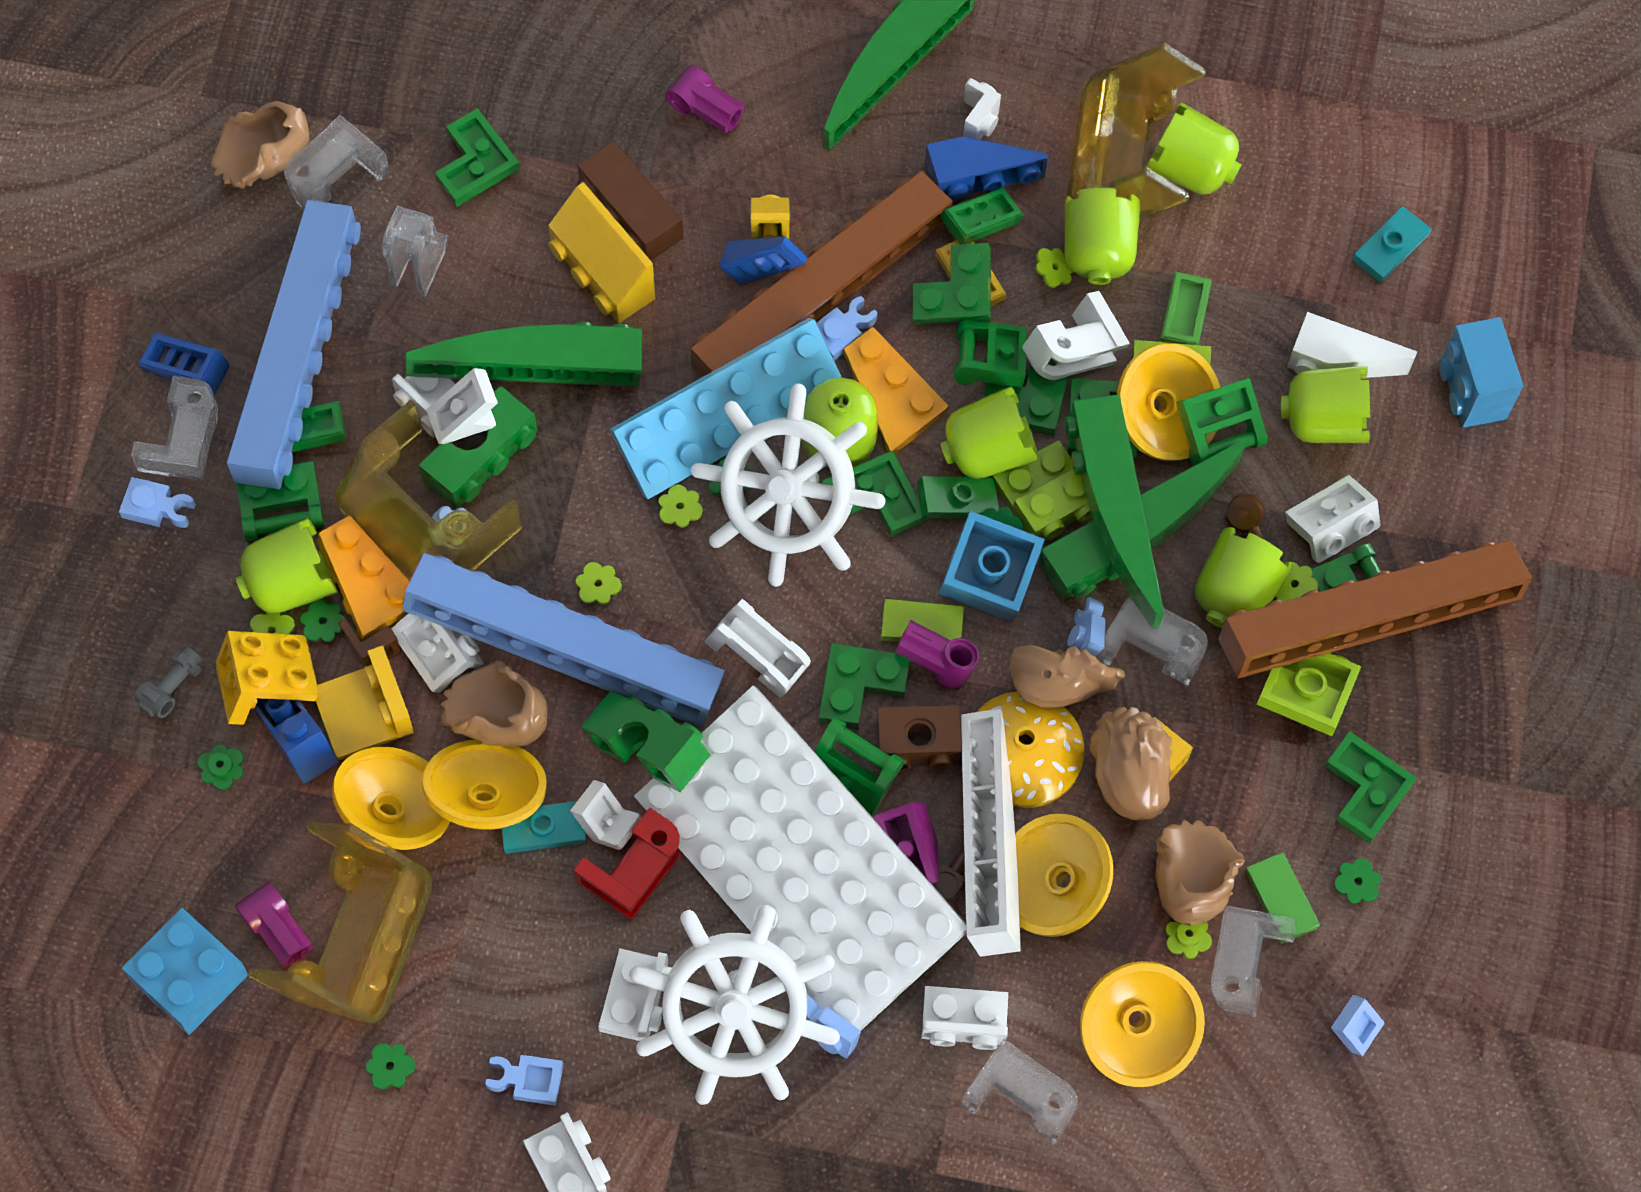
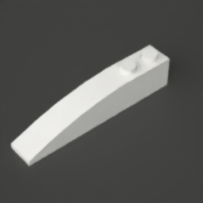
(989, 836)

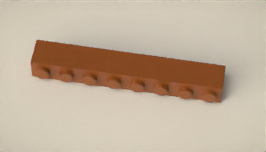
(830, 272)
(1373, 608)

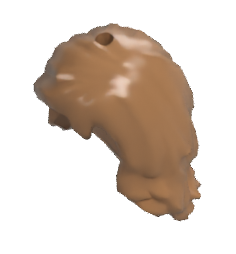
(259, 145)
(1060, 676)
(495, 707)
(1132, 763)
(1195, 871)

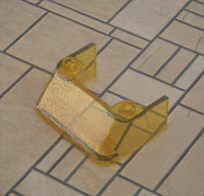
(1117, 127)
(398, 522)
(370, 932)

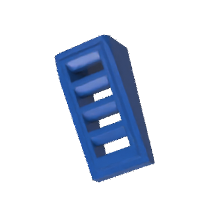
(757, 258)
(209, 366)

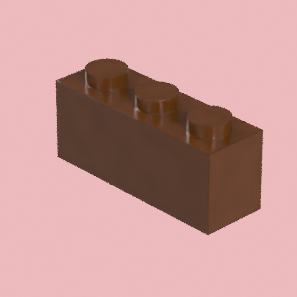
(631, 200)

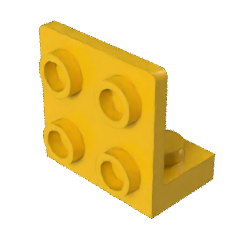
(263, 668)
(363, 707)

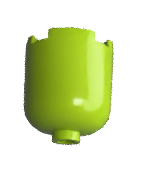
(1196, 152)
(1101, 234)
(1329, 405)
(836, 407)
(989, 436)
(285, 570)
(1239, 576)

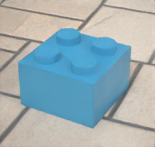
(1480, 372)
(991, 566)
(185, 971)

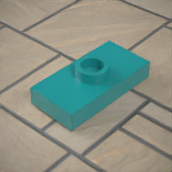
(1391, 244)
(546, 828)

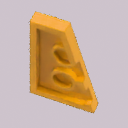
(901, 395)
(365, 575)

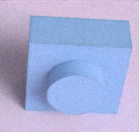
(1357, 1025)

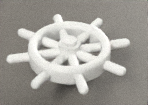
(787, 485)
(734, 1005)

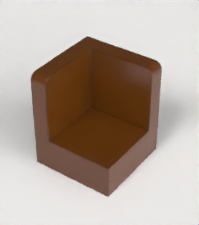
(384, 637)

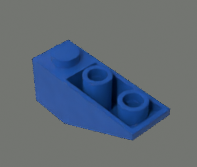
(976, 165)
(296, 737)

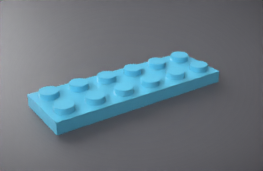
(692, 422)

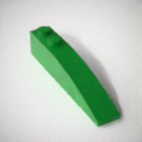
(889, 56)
(538, 354)
(1114, 497)
(1080, 558)

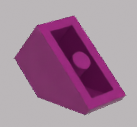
(914, 834)

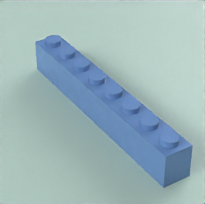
(294, 345)
(562, 639)

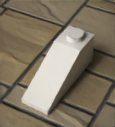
(1334, 345)

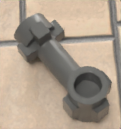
(156, 698)

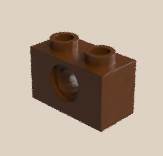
(937, 723)

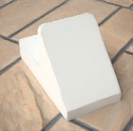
(464, 408)

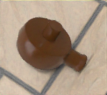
(1246, 513)

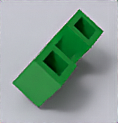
(460, 473)
(668, 750)

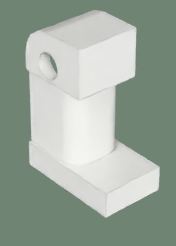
(1078, 347)
(761, 646)

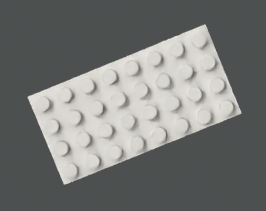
(787, 834)

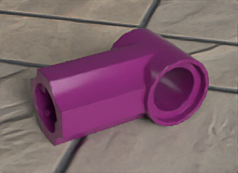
(697, 94)
(938, 654)
(270, 918)

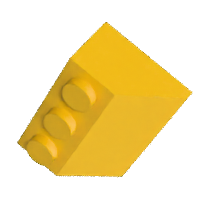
(601, 255)

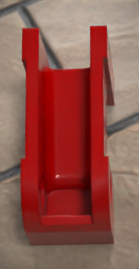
(638, 870)

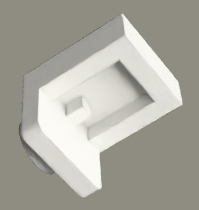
(986, 109)
(604, 817)

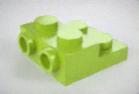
(1045, 493)
(1311, 690)

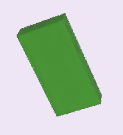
(1186, 309)
(1281, 892)

